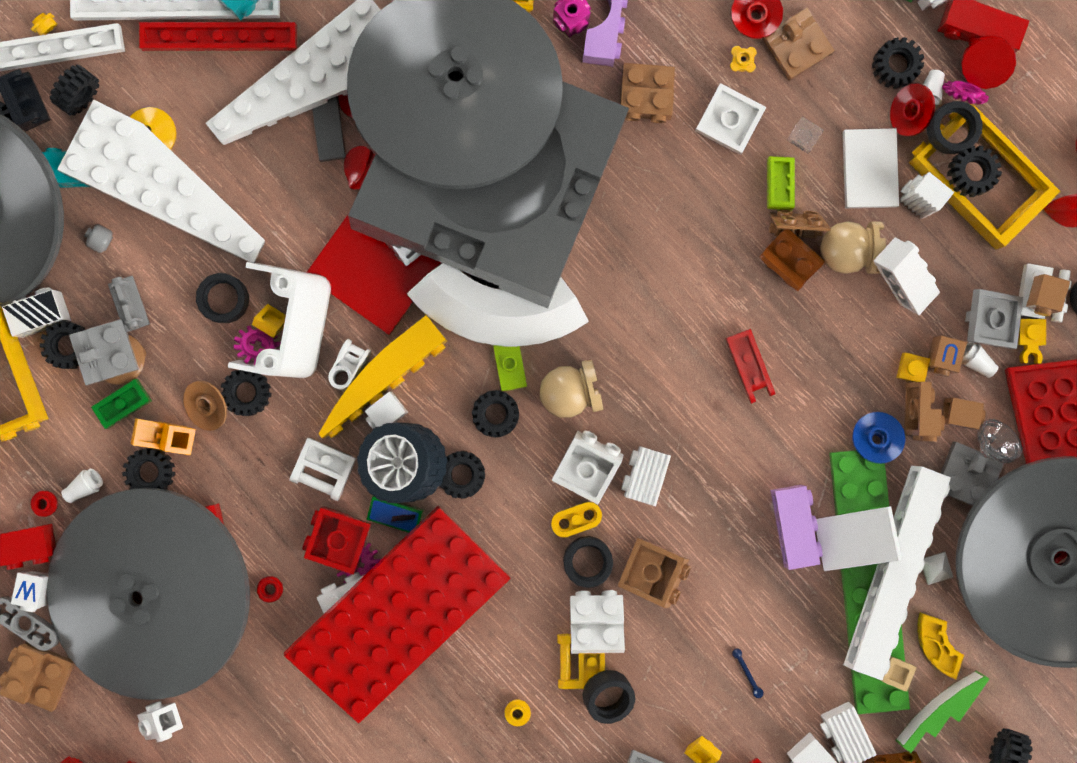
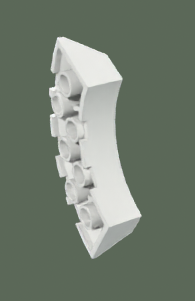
(494, 314)

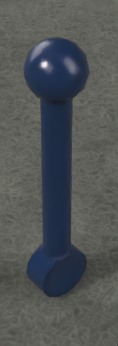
(757, 691)

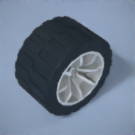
(401, 462)

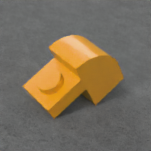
(163, 436)

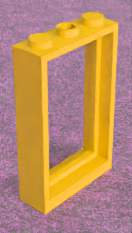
(1044, 193)
(25, 383)

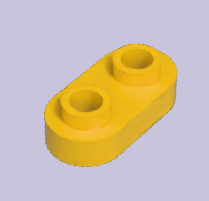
(576, 519)

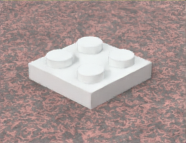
(730, 119)

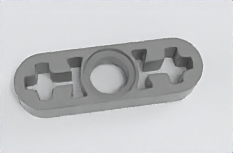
(13, 625)

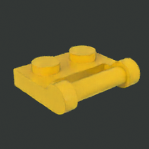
(588, 664)

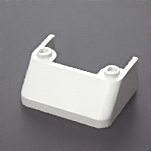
(302, 326)

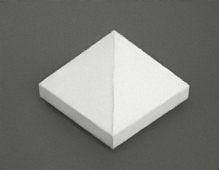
(937, 568)

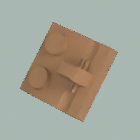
(798, 44)

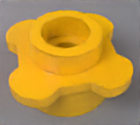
(44, 24)
(742, 66)

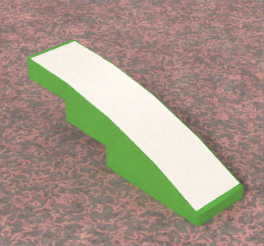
(951, 702)

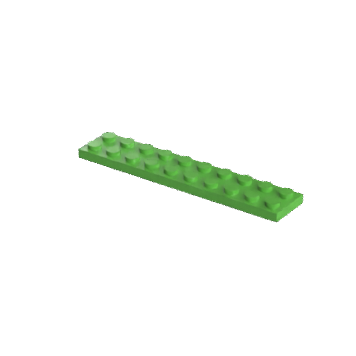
(857, 488)

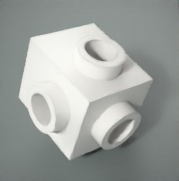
(159, 721)

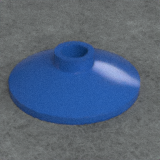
(887, 429)

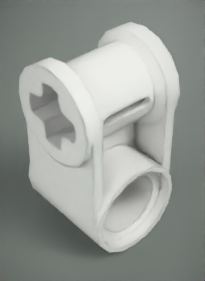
(348, 363)

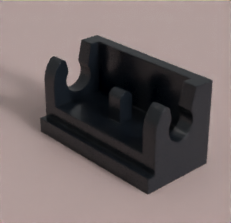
(23, 100)

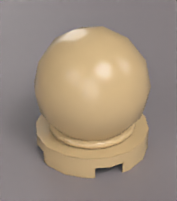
(852, 247)
(569, 390)

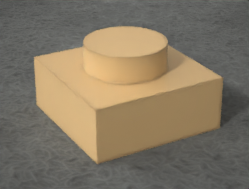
(899, 674)

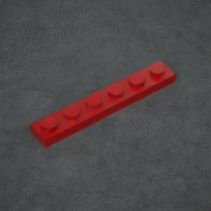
(217, 36)

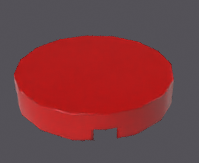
(988, 62)

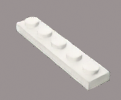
(61, 47)

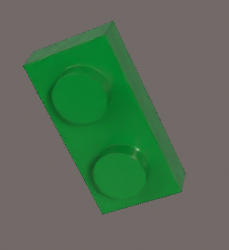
(121, 404)

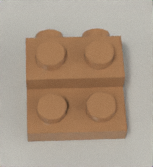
(648, 92)
(919, 418)
(654, 573)
(35, 676)

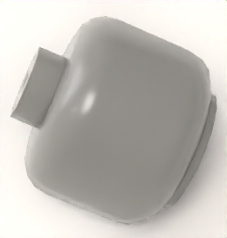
(98, 238)

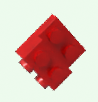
(336, 539)

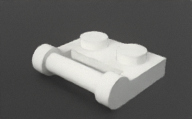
(327, 461)

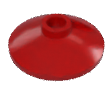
(770, 17)
(912, 109)

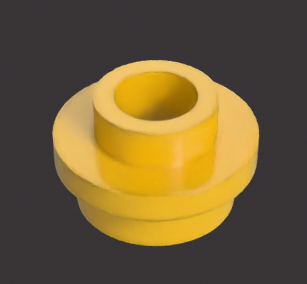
(521, 705)

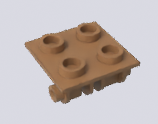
(809, 222)

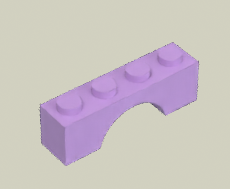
(601, 41)

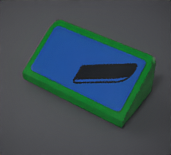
(394, 514)

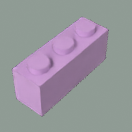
(796, 527)

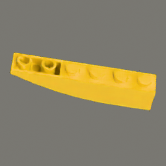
(385, 371)

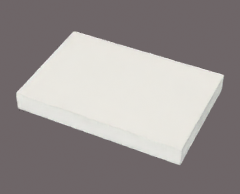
(870, 168)
(858, 539)

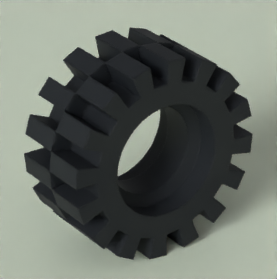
(911, 55)
(74, 90)
(988, 167)
(51, 342)
(230, 393)
(481, 406)
(148, 455)
(476, 482)
(1011, 747)

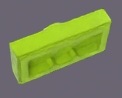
(781, 183)
(510, 367)

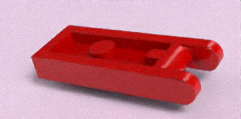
(749, 364)

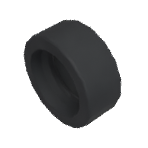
(973, 120)
(202, 298)
(596, 580)
(616, 711)

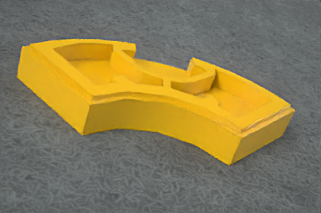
(936, 645)

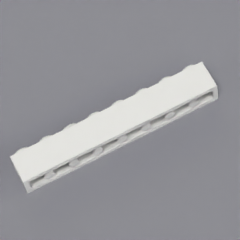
(895, 581)

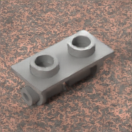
(128, 303)

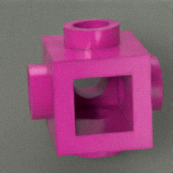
(569, 22)

